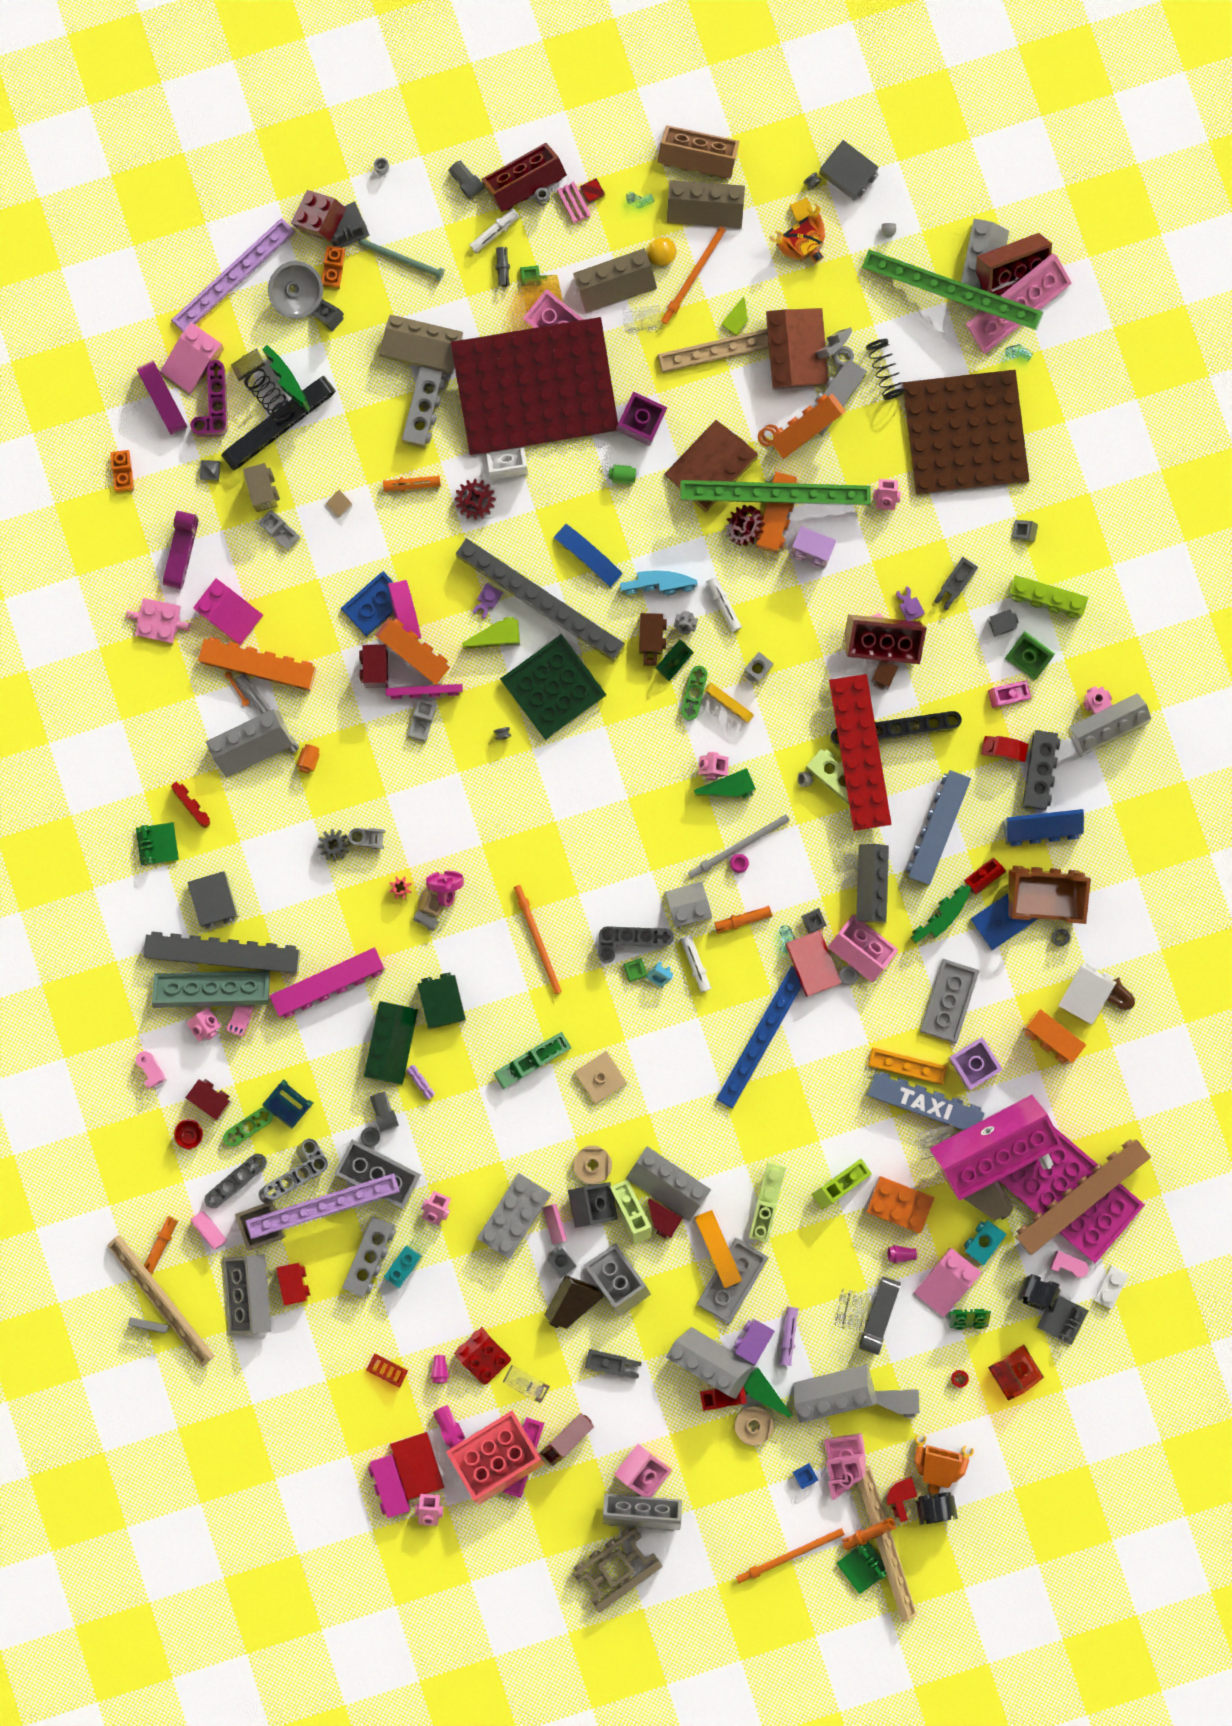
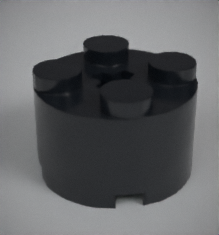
(1039, 1293)
(936, 1509)

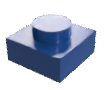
(805, 1476)

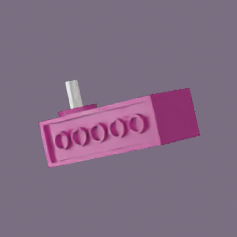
(997, 1147)

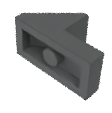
(328, 315)

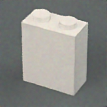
(1087, 993)

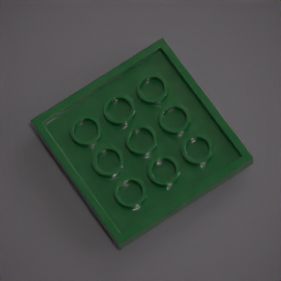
(553, 687)

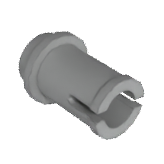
(542, 192)
(425, 920)

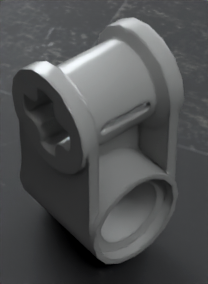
(369, 837)

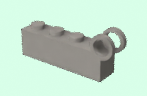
(846, 380)

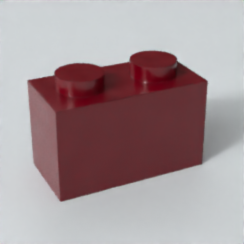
(208, 1099)

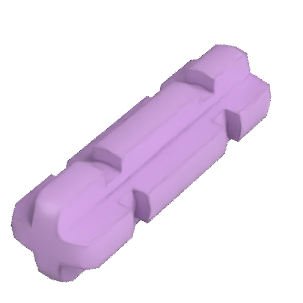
(420, 1081)

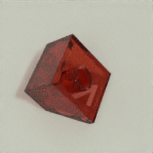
(1016, 1372)

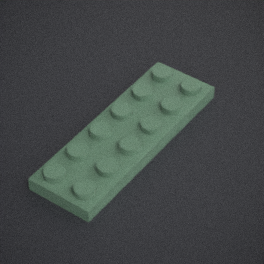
(211, 989)

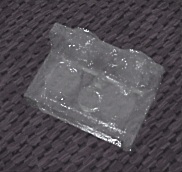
(641, 319)
(848, 869)
(931, 1138)
(852, 1310)

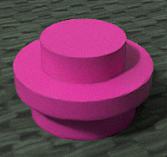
(739, 863)

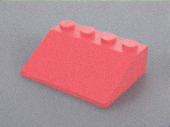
(495, 1458)

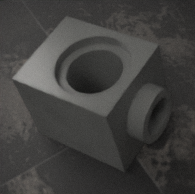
(1003, 622)
(562, 1271)

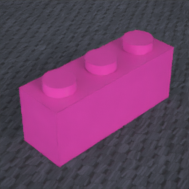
(389, 1486)

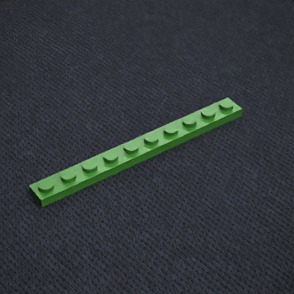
(953, 290)
(775, 492)

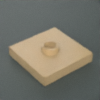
(600, 1077)

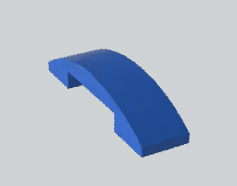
(588, 554)

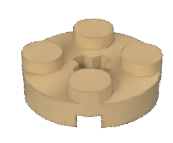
(601, 1157)
(760, 1434)

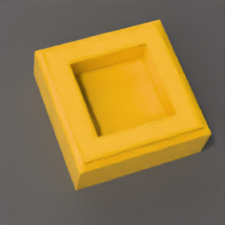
(799, 209)

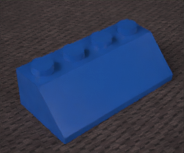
(1043, 826)

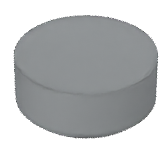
(848, 975)

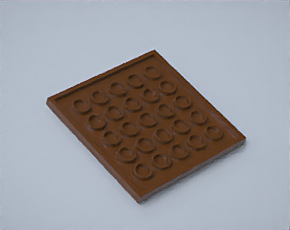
(965, 432)

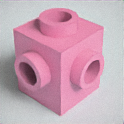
(887, 494)
(1097, 693)
(713, 766)
(204, 1025)
(436, 1208)
(429, 1510)

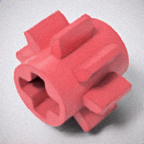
(398, 882)

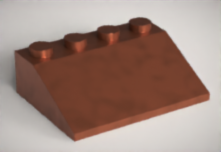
(793, 345)
(713, 457)

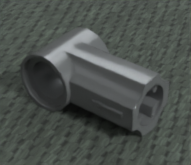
(469, 183)
(385, 1115)

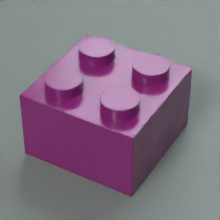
(641, 418)

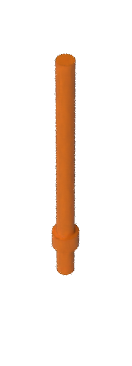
(674, 305)
(524, 904)
(755, 1571)

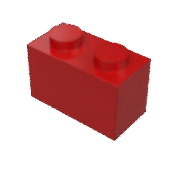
(292, 1283)

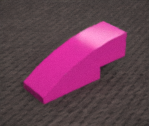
(403, 606)

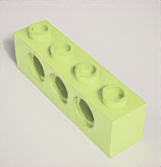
(816, 767)

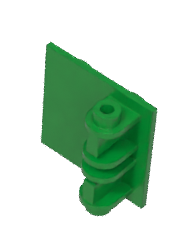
(157, 843)
(978, 1319)
(862, 1567)

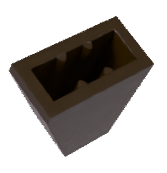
(571, 1302)

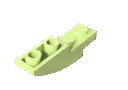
(767, 1201)

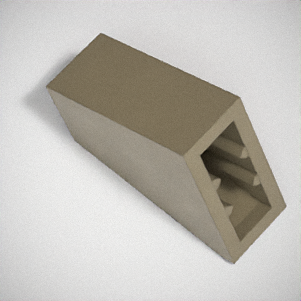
(992, 1201)

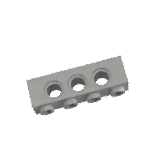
(425, 378)
(352, 1282)

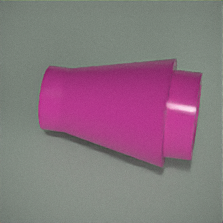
(901, 1254)
(439, 1370)

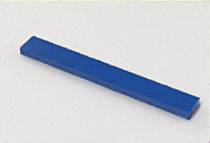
(760, 1039)

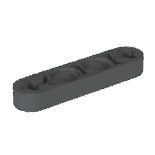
(233, 1178)

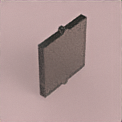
(247, 364)

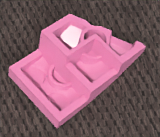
(845, 1462)

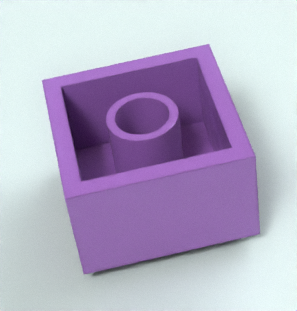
(753, 1341)

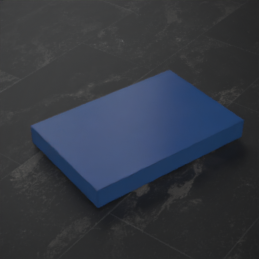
(370, 605)

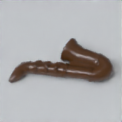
(1121, 996)

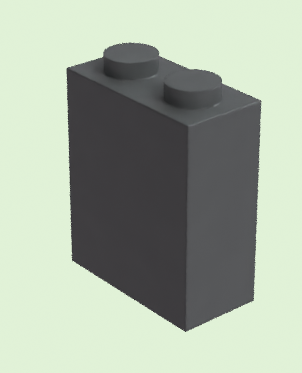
(849, 170)
(213, 900)

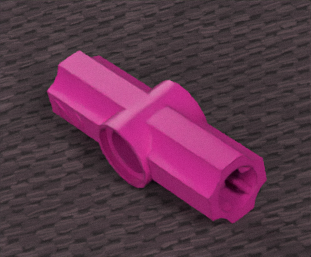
(449, 1427)

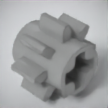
(685, 622)

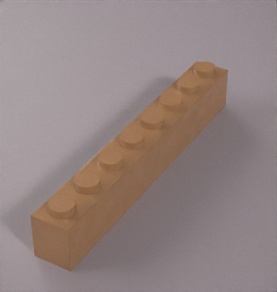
(1083, 1196)

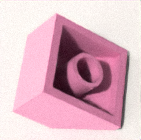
(643, 1471)

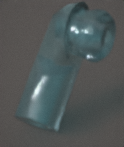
(638, 201)
(1018, 350)
(787, 936)

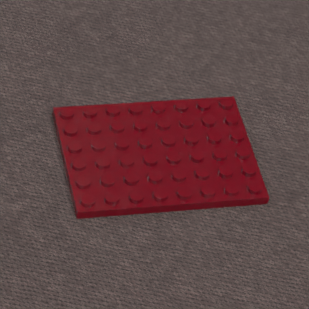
(535, 385)

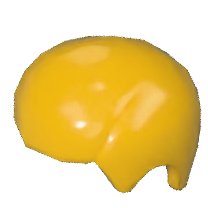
(661, 251)

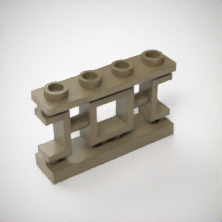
(626, 1582)

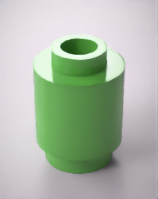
(622, 474)

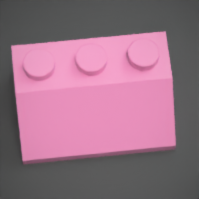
(863, 948)

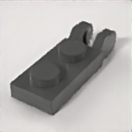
(957, 581)
(610, 1363)

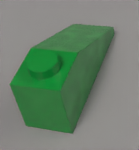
(731, 786)
(761, 1390)

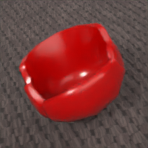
(188, 1134)

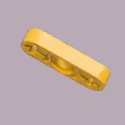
(729, 703)

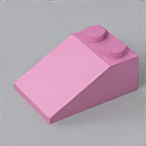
(549, 311)
(190, 357)
(947, 1282)

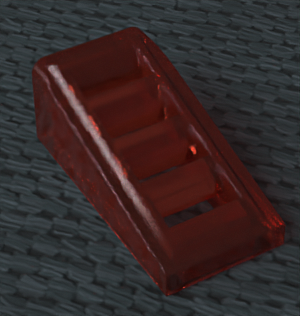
(399, 1382)

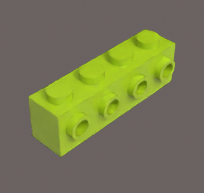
(1047, 596)

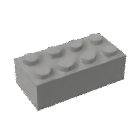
(365, 1164)
(514, 1215)

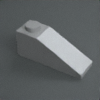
(900, 1401)

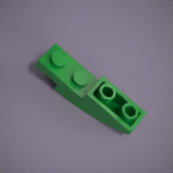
(948, 911)

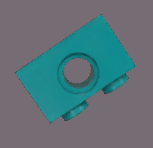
(994, 1236)
(402, 1266)

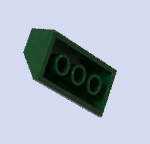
(391, 1043)

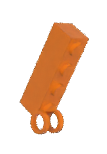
(804, 428)

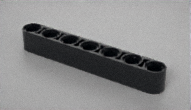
(270, 430)
(906, 731)

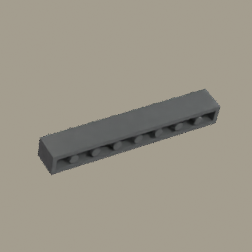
(222, 953)

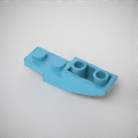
(667, 581)

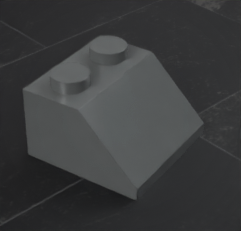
(592, 1205)

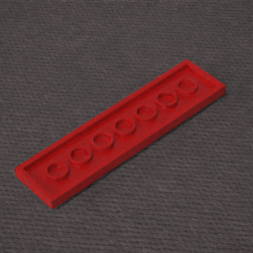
(860, 752)

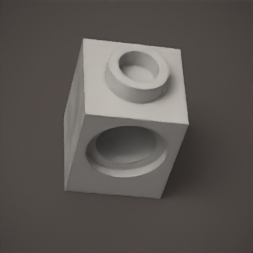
(760, 660)

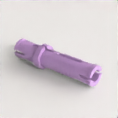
(788, 1336)

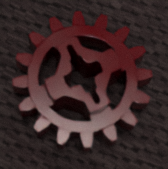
(467, 502)
(745, 525)

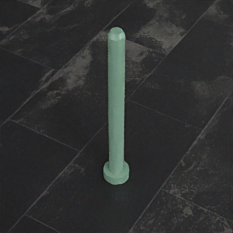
(403, 259)

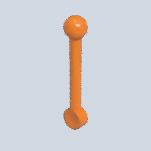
(245, 701)

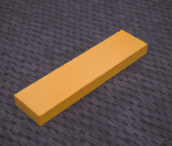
(907, 1066)

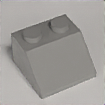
(688, 904)

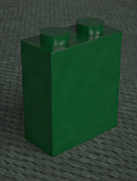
(441, 1000)

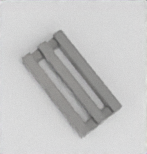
(149, 1325)

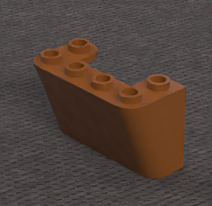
(1048, 894)

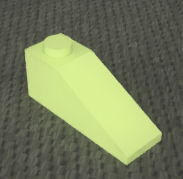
(631, 1212)

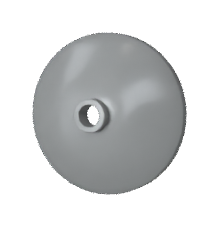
(306, 292)

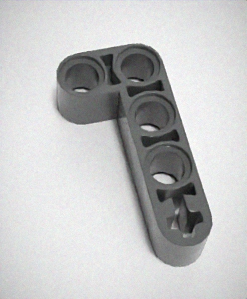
(635, 941)
(292, 1176)
(879, 1315)

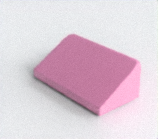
(554, 1224)
(208, 1230)

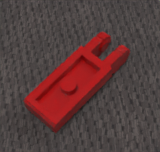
(191, 805)

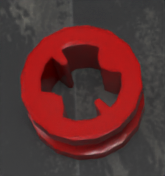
(962, 1373)

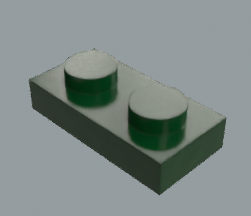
(674, 660)

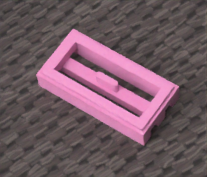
(567, 188)

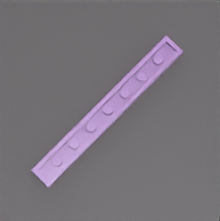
(234, 275)
(322, 1206)

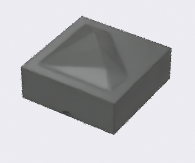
(210, 470)
(813, 920)

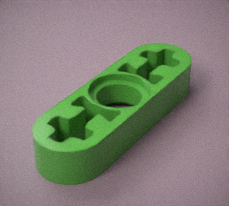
(702, 681)
(239, 1139)

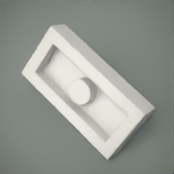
(1111, 1287)

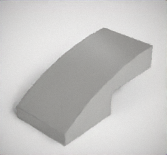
(836, 341)
(279, 530)
(422, 720)

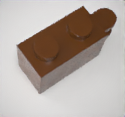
(651, 636)

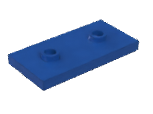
(996, 925)

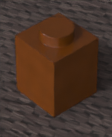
(884, 675)

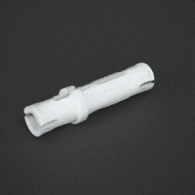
(497, 228)
(724, 604)
(696, 964)

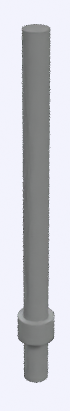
(706, 865)

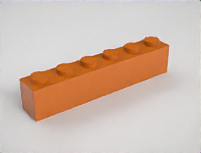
(257, 664)

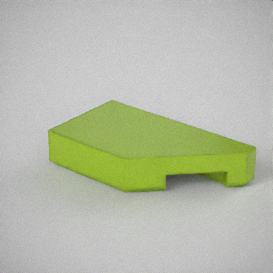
(737, 318)

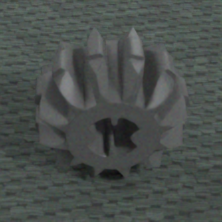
(331, 838)

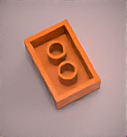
(1053, 1037)
(899, 1204)

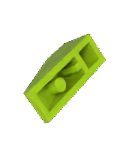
(499, 634)
(841, 1184)

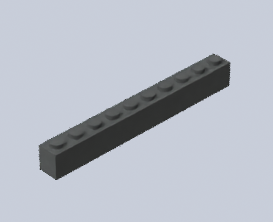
(540, 600)

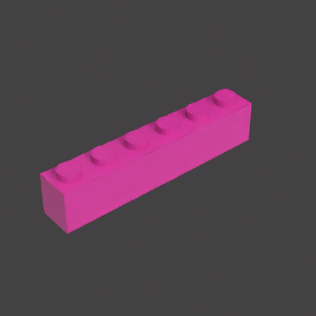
(327, 982)

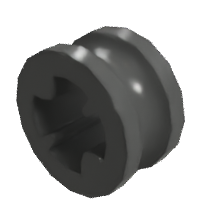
(812, 181)
(502, 733)
(1066, 940)

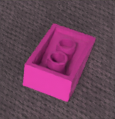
(227, 611)

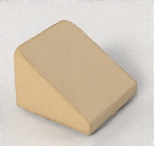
(339, 503)
(429, 904)

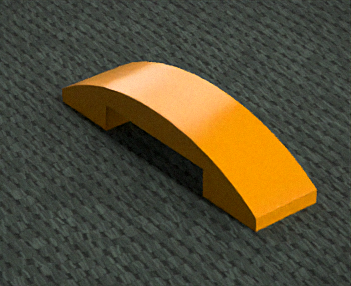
(718, 1249)

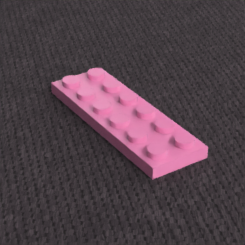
(1032, 290)

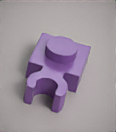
(489, 598)
(910, 607)

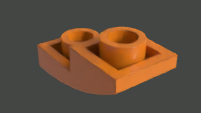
(333, 267)
(122, 471)

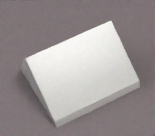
(507, 463)

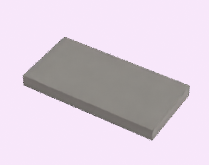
(949, 1000)
(726, 1301)

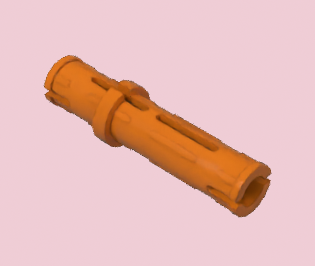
(434, 482)
(743, 919)
(160, 1244)
(865, 1535)

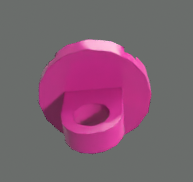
(445, 886)

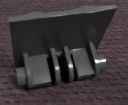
(350, 228)
(1064, 1321)

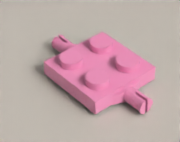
(158, 620)

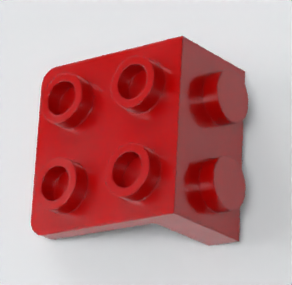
(482, 1356)

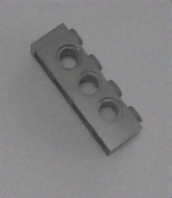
(1031, 798)

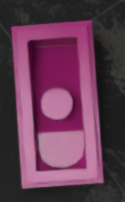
(1009, 694)

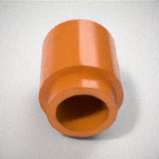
(308, 758)

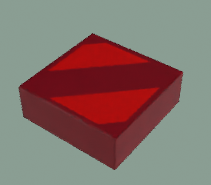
(592, 191)

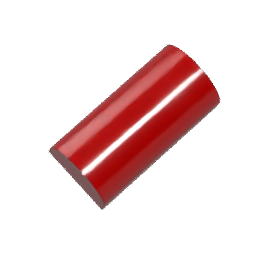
(984, 876)

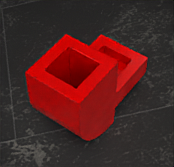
(1005, 748)
(716, 1399)
(897, 1493)

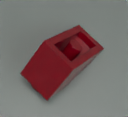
(663, 1219)

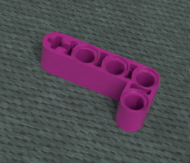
(161, 397)
(213, 399)
(181, 549)

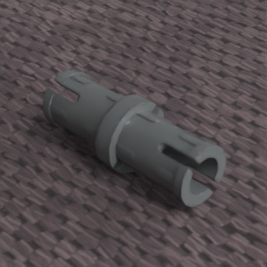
(502, 266)

